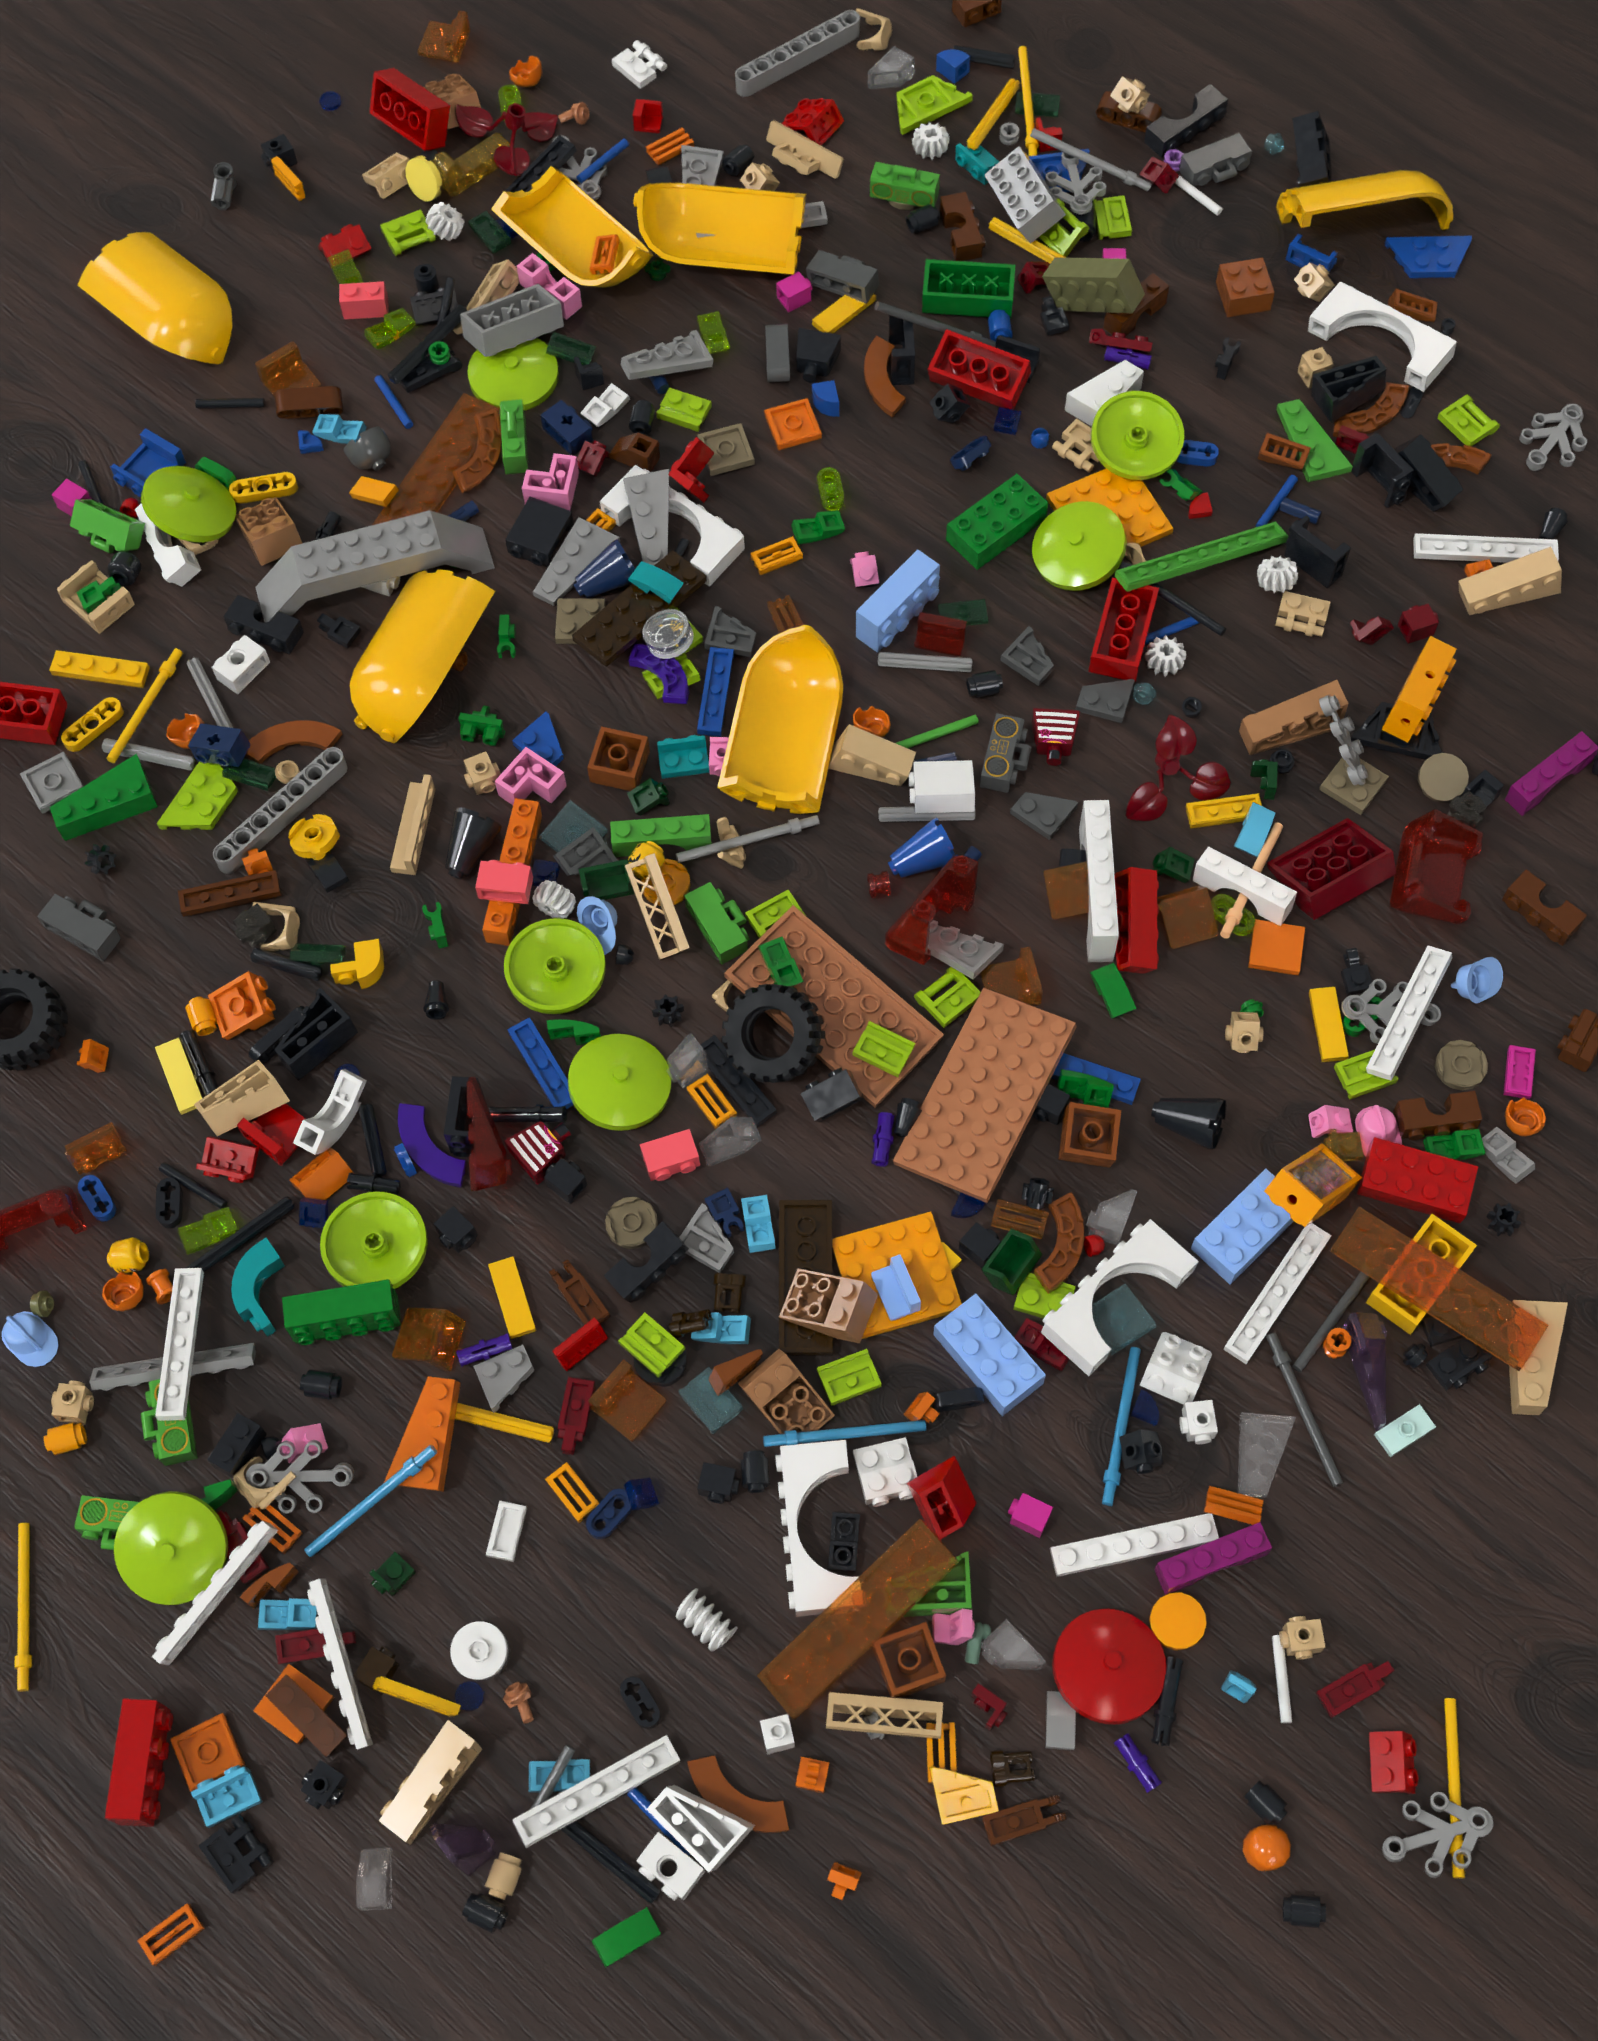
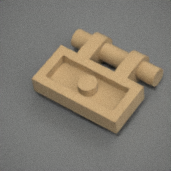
(1077, 436)
(1302, 609)

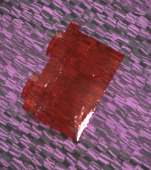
(940, 634)

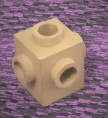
(1130, 95)
(759, 178)
(1314, 281)
(1313, 362)
(481, 773)
(1244, 1032)
(72, 1402)
(1309, 1631)

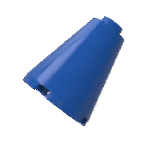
(923, 851)

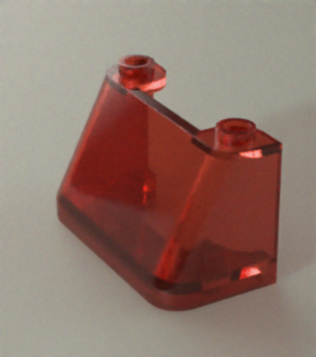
(1434, 866)
(946, 890)
(54, 1203)

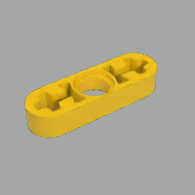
(254, 482)
(91, 734)

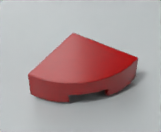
(1200, 507)

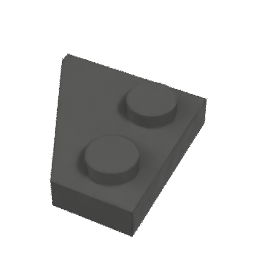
(730, 634)
(1028, 658)
(1106, 699)
(1043, 812)
(584, 852)

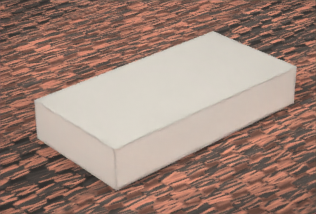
(506, 1531)

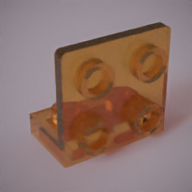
(446, 40)
(285, 370)
(1068, 890)
(1188, 916)
(1015, 978)
(95, 1148)
(429, 1337)
(626, 1401)

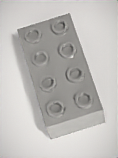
(1024, 194)
(512, 320)

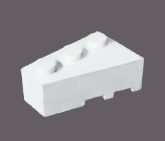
(1089, 397)
(699, 1826)

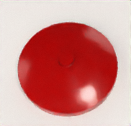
(1109, 1666)

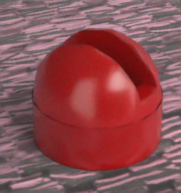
(128, 507)
(1093, 1245)

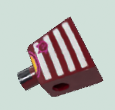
(1054, 732)
(538, 1148)

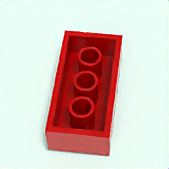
(409, 109)
(979, 370)
(1123, 631)
(31, 713)
(1417, 1180)
(139, 1763)

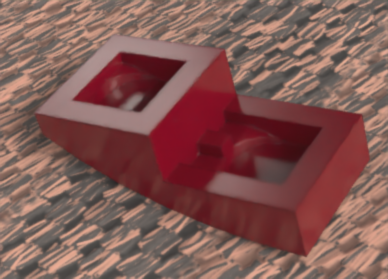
(1037, 1344)

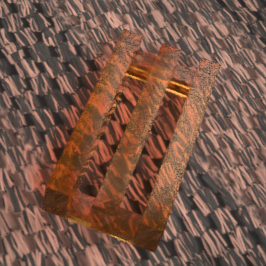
(781, 605)
(1019, 1219)

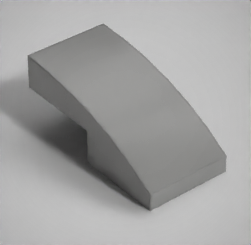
(1504, 1154)
(1059, 1723)

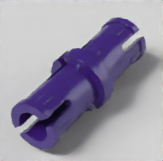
(1119, 355)
(883, 1139)
(466, 1355)
(1137, 1763)

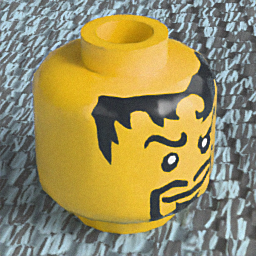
(642, 850)

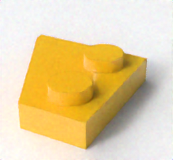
(962, 1795)

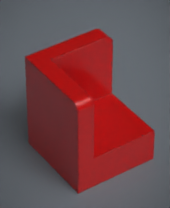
(647, 116)
(1052, 131)

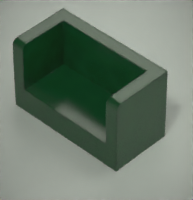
(606, 880)
(1012, 1261)

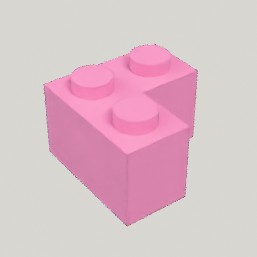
(553, 486)
(528, 774)

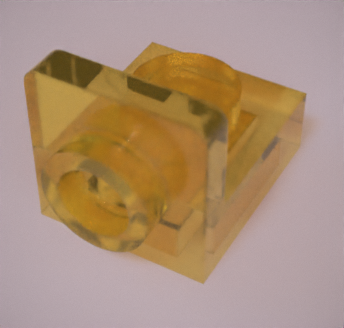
(1345, 1145)

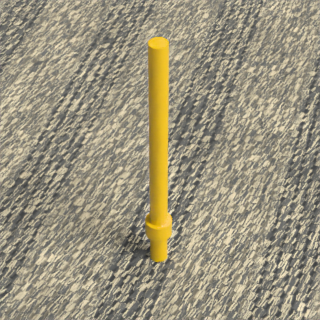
(1031, 143)
(166, 671)
(23, 1660)
(1453, 1777)

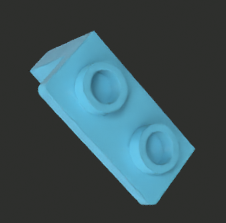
(227, 1795)

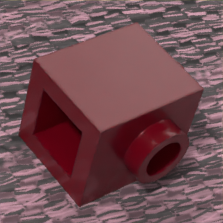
(1418, 623)

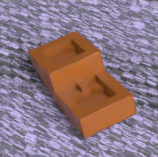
(276, 1578)

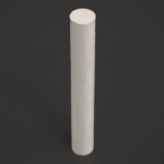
(1198, 195)
(1282, 1681)

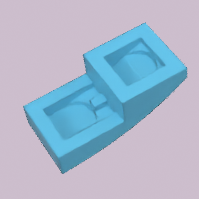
(335, 429)
(1255, 829)
(758, 1223)
(725, 1330)
(286, 1615)
(575, 1772)

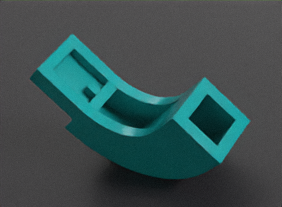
(248, 1278)

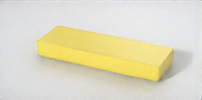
(179, 1075)

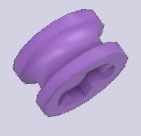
(1173, 155)

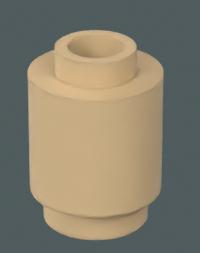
(503, 1876)

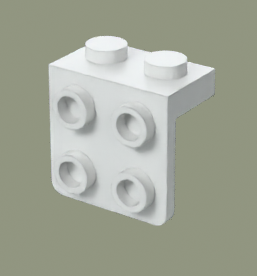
(1176, 1368)

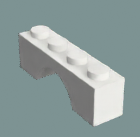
(176, 562)
(1269, 897)

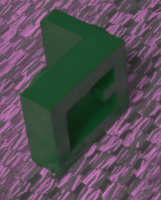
(1268, 772)
(648, 796)
(1173, 864)
(392, 1575)

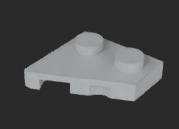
(706, 1240)
(503, 1374)

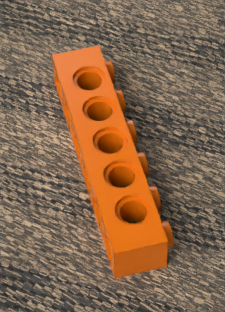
(517, 847)

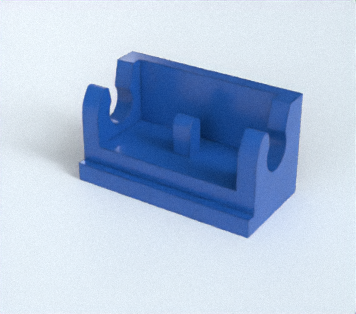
(1301, 255)

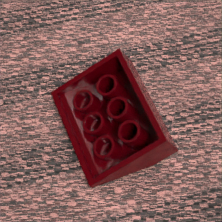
(1333, 867)

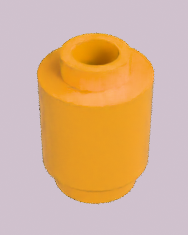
(201, 1016)
(65, 1438)

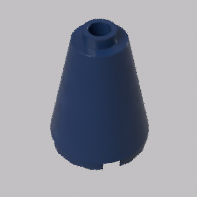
(606, 572)

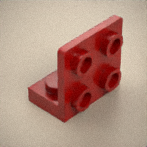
(816, 117)
(689, 467)
(274, 1132)

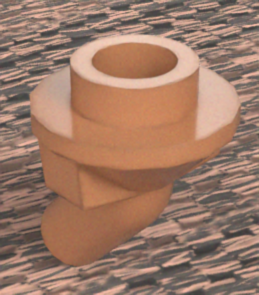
(578, 111)
(517, 1695)

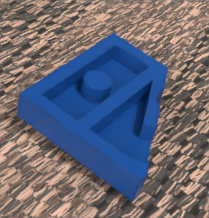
(541, 739)

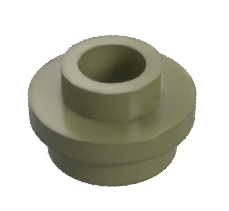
(42, 1303)

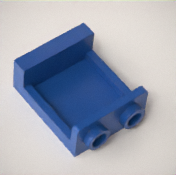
(149, 457)

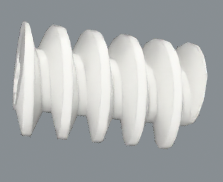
(704, 1621)

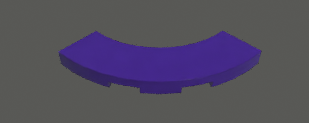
(667, 670)
(423, 1151)

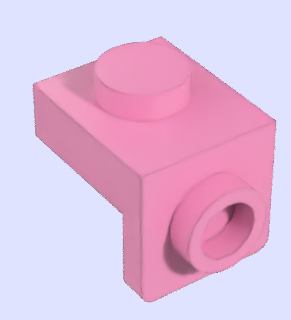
(864, 569)
(1329, 1118)
(300, 1437)
(953, 1628)

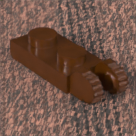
(580, 1295)
(1020, 1820)

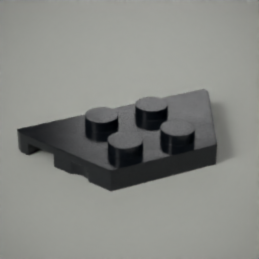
(1419, 746)

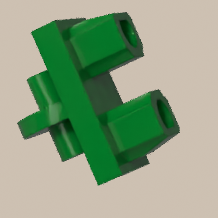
(481, 723)

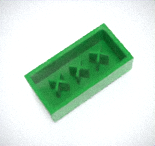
(967, 288)
(996, 521)
(341, 1312)

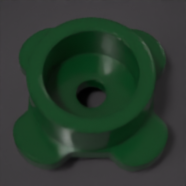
(657, 269)

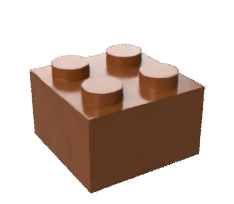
(1245, 287)
(618, 759)
(1089, 1134)
(909, 1661)

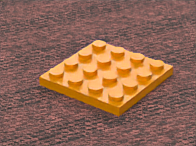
(1127, 498)
(923, 1256)

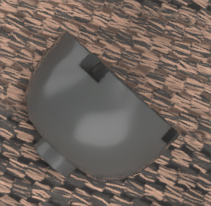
(369, 450)

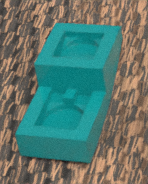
(654, 579)

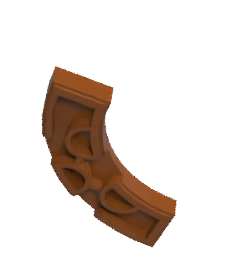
(877, 378)
(1378, 415)
(486, 452)
(1462, 457)
(289, 733)
(1068, 1243)
(714, 1788)

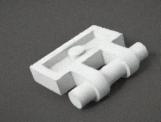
(633, 66)

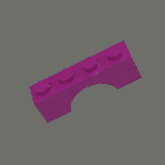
(1535, 784)
(1212, 1557)

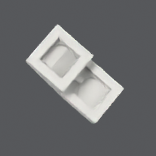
(606, 406)

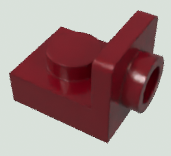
(1159, 174)
(1032, 275)
(592, 457)
(1372, 630)
(988, 1701)

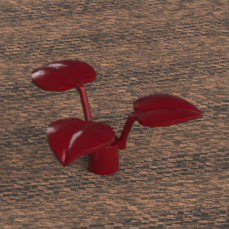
(511, 160)
(1172, 741)

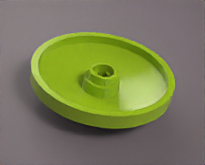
(514, 374)
(1137, 435)
(188, 504)
(1079, 545)
(554, 966)
(619, 1082)
(374, 1240)
(170, 1547)

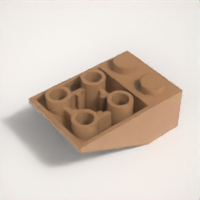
(454, 91)
(268, 530)
(829, 1304)
(785, 1396)

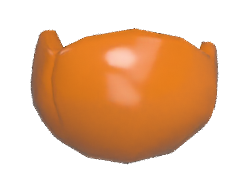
(526, 73)
(872, 721)
(181, 731)
(1525, 1117)
(123, 1291)
(1266, 1847)

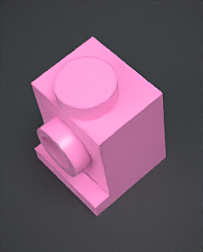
(717, 753)

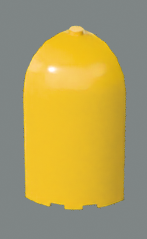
(1364, 191)
(750, 225)
(564, 226)
(161, 297)
(415, 649)
(785, 724)

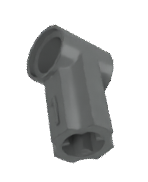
(223, 186)

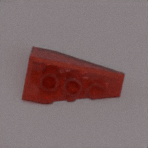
(488, 1158)

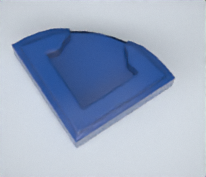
(309, 443)
(405, 1160)

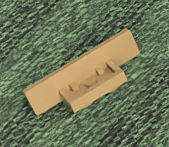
(802, 152)

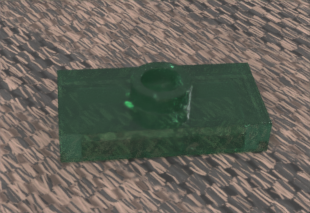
(1042, 104)
(489, 232)
(568, 348)
(971, 611)
(251, 774)
(317, 953)

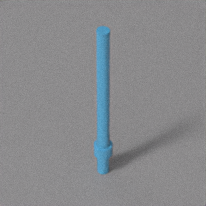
(793, 1438)
(411, 1467)
(1112, 1475)

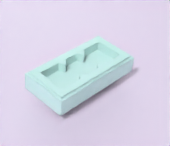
(1404, 1430)

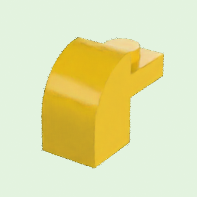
(365, 969)

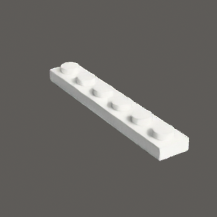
(1477, 547)
(1409, 1013)
(1277, 1293)
(179, 1344)
(1133, 1544)
(208, 1600)
(336, 1653)
(596, 1791)

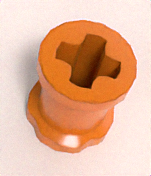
(161, 1285)
(1345, 1342)

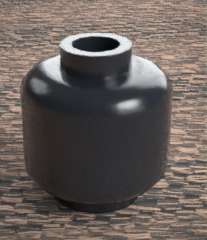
(124, 568)

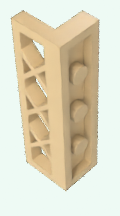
(498, 283)
(413, 826)
(666, 904)
(885, 1708)

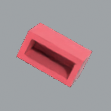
(363, 300)
(504, 881)
(670, 1155)

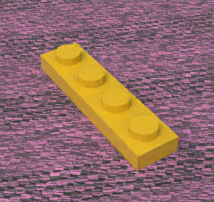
(99, 669)

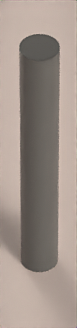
(554, 1775)

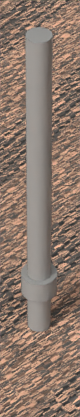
(1128, 177)
(793, 826)

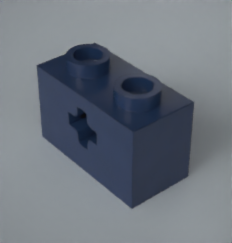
(566, 427)
(219, 745)

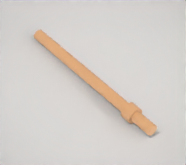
(1235, 914)

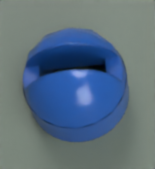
(1040, 438)

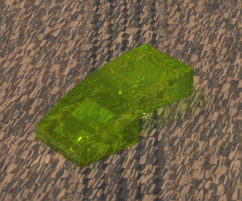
(344, 268)
(393, 327)
(713, 332)
(208, 1231)

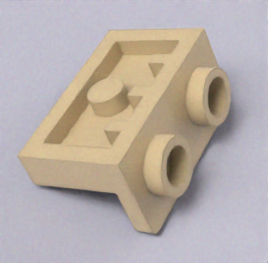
(388, 175)

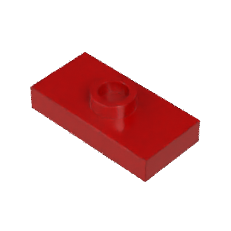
(580, 1344)

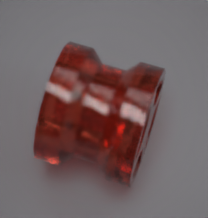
(878, 884)

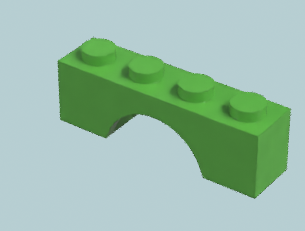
(681, 831)

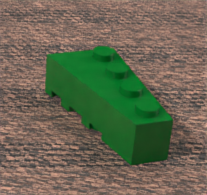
(105, 800)

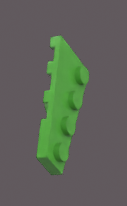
(1301, 427)

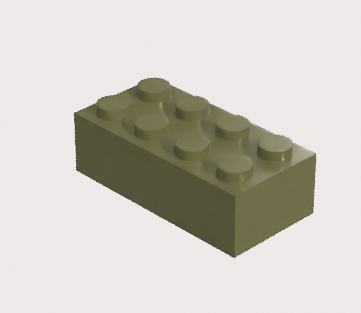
(1094, 285)

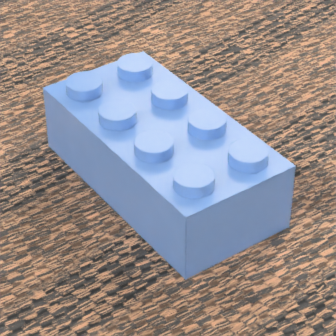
(898, 601)
(1242, 1230)
(989, 1354)

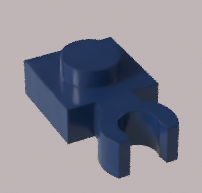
(724, 1208)

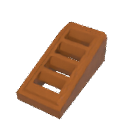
(1407, 303)
(1278, 442)
(732, 1371)

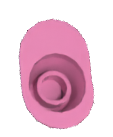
(1377, 1123)

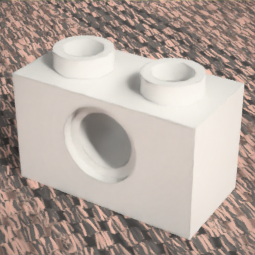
(236, 675)
(662, 1850)

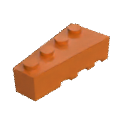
(429, 1425)

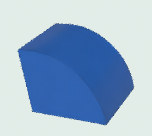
(953, 64)
(826, 398)

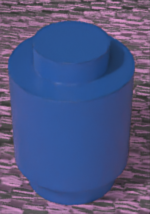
(999, 324)

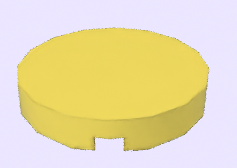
(423, 178)

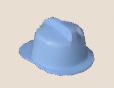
(600, 919)
(1479, 979)
(30, 1339)

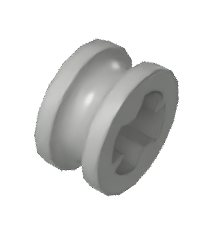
(1009, 128)

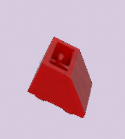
(943, 1497)

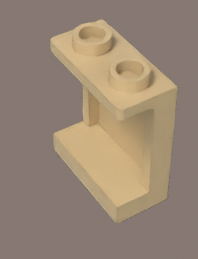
(104, 614)

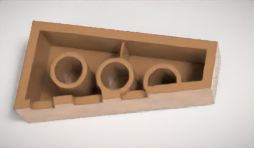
(1291, 720)

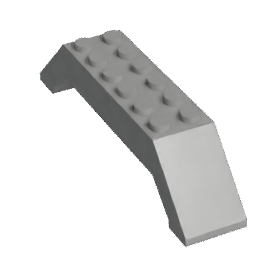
(371, 557)

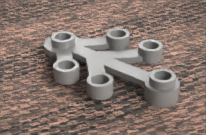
(589, 186)
(1080, 202)
(1571, 417)
(1341, 730)
(1383, 1010)
(297, 1484)
(1441, 1832)

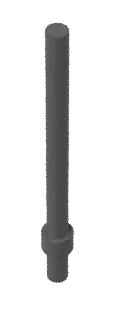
(928, 323)
(1330, 1322)
(1282, 1360)

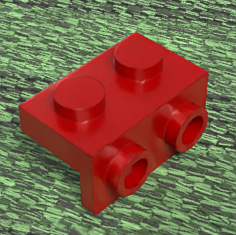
(349, 238)
(228, 1159)
(1393, 1762)

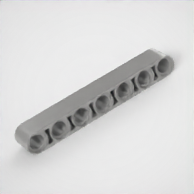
(797, 53)
(284, 798)

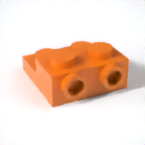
(242, 1005)

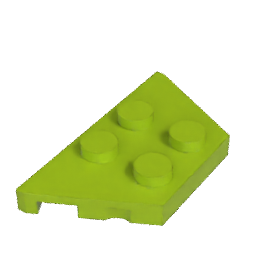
(927, 102)
(200, 799)

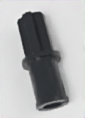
(373, 1183)

